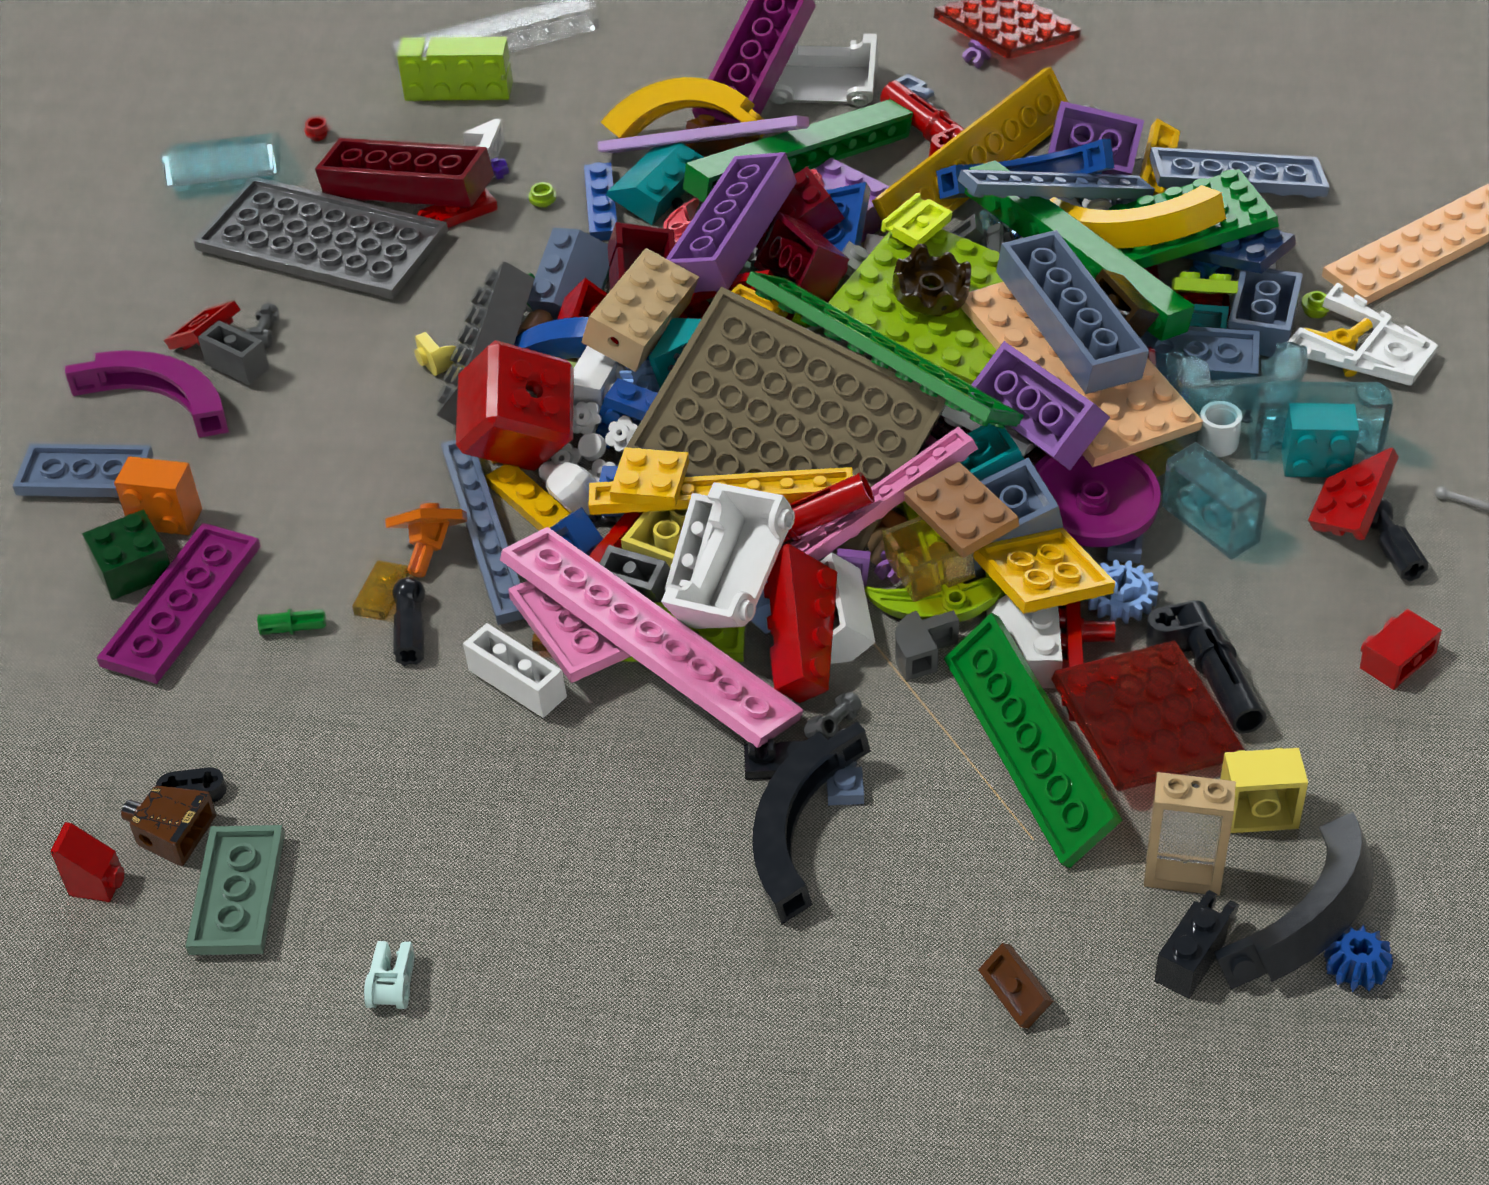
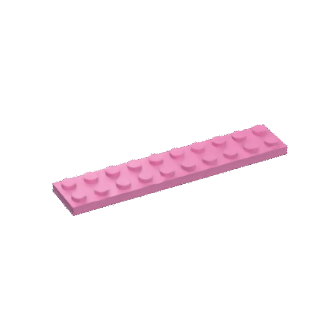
(652, 636)

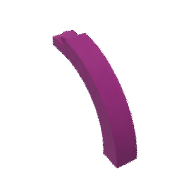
(156, 374)

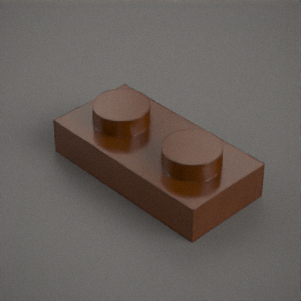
(1015, 985)

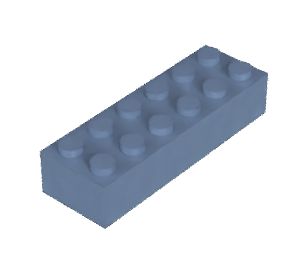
(1072, 311)

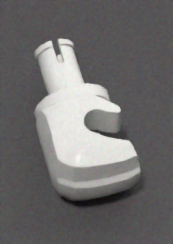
(568, 484)

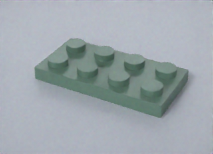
(236, 890)

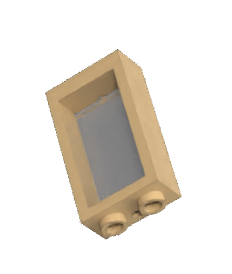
(1189, 833)

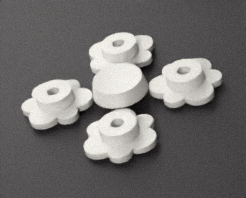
(591, 444)

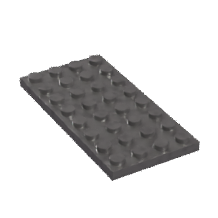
(322, 237)

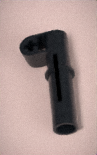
(1214, 657)

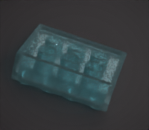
(221, 161)

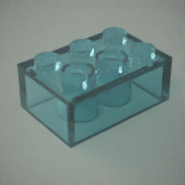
(1214, 500)

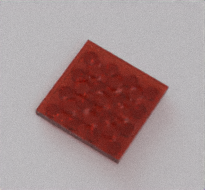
(1008, 25)
(1146, 714)

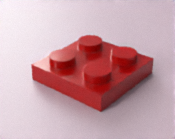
(188, 334)

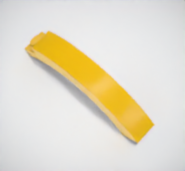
(666, 96)
(1155, 222)

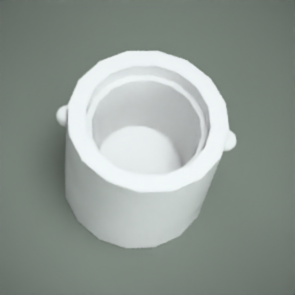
(1220, 428)

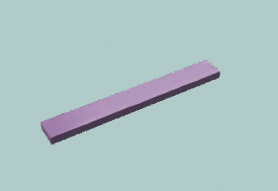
(705, 134)

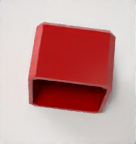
(499, 415)

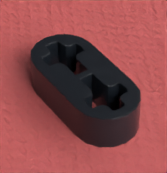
(196, 780)

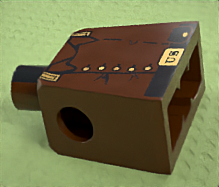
(170, 821)

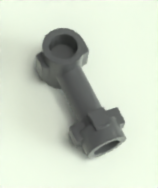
(266, 317)
(847, 707)

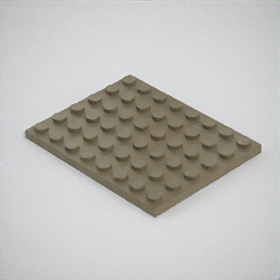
(782, 398)

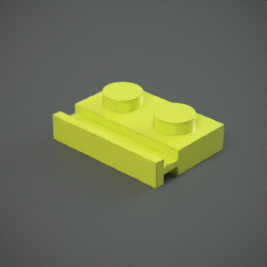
(916, 220)

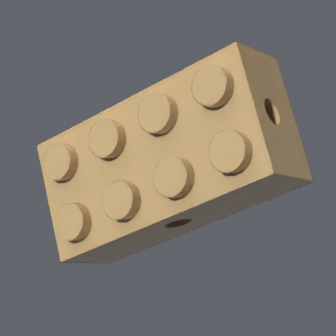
(639, 309)

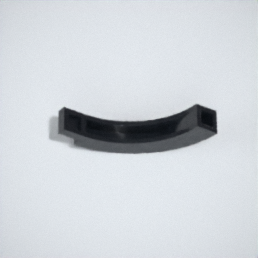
(782, 805)
(1316, 919)

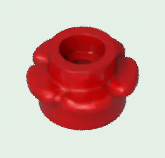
(316, 128)

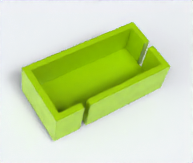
(455, 68)

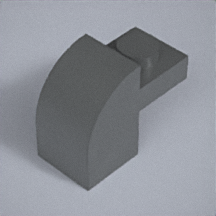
(919, 642)

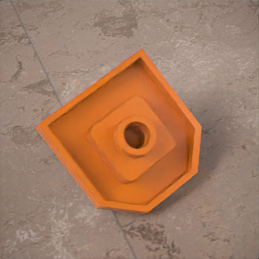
(426, 532)

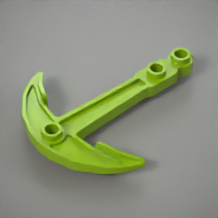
(971, 597)

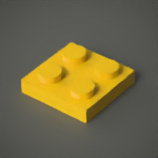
(649, 477)

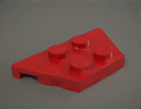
(1353, 496)

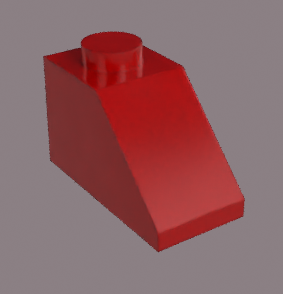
(86, 864)

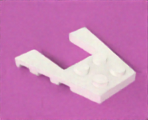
(1386, 353)

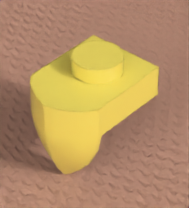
(431, 355)

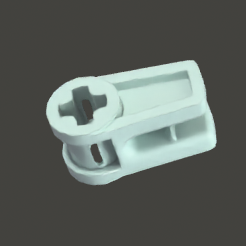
(387, 985)

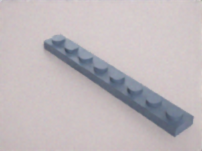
(1054, 185)
(483, 530)

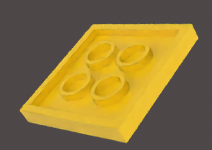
(1044, 570)

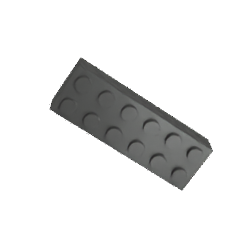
(493, 317)

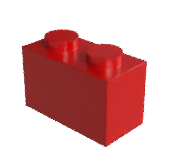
(1399, 648)

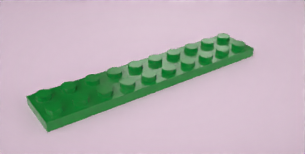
(885, 351)

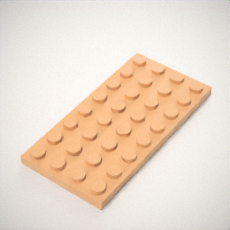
(1139, 411)

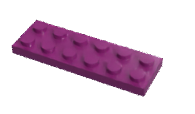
(178, 603)

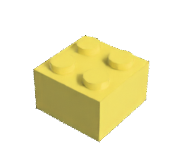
(1267, 788)

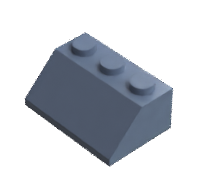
(565, 263)

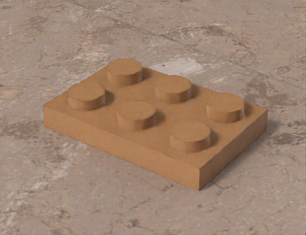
(961, 509)

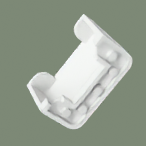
(830, 74)
(736, 560)

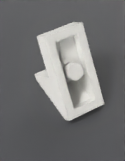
(486, 135)

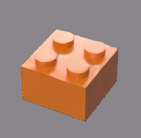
(163, 491)

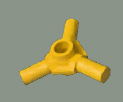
(1346, 337)

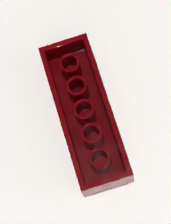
(405, 172)

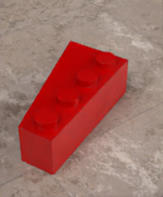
(801, 623)

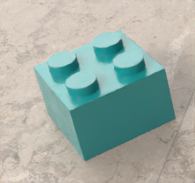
(1319, 439)

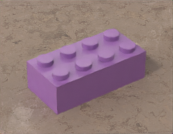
(1054, 413)

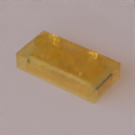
(376, 596)

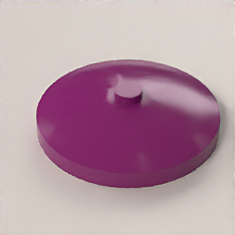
(1103, 502)

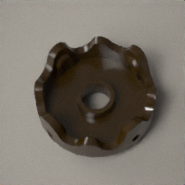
(920, 270)

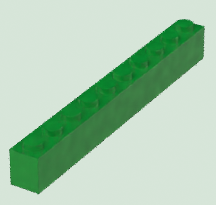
(810, 147)
(1041, 215)

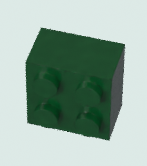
(127, 554)

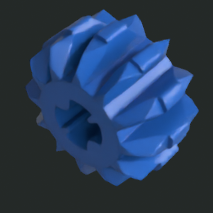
(1359, 958)

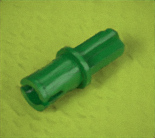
(291, 621)

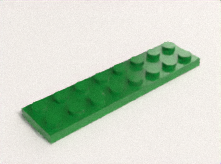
(1032, 741)

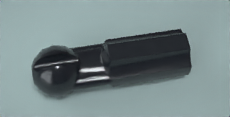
(1398, 544)
(408, 621)

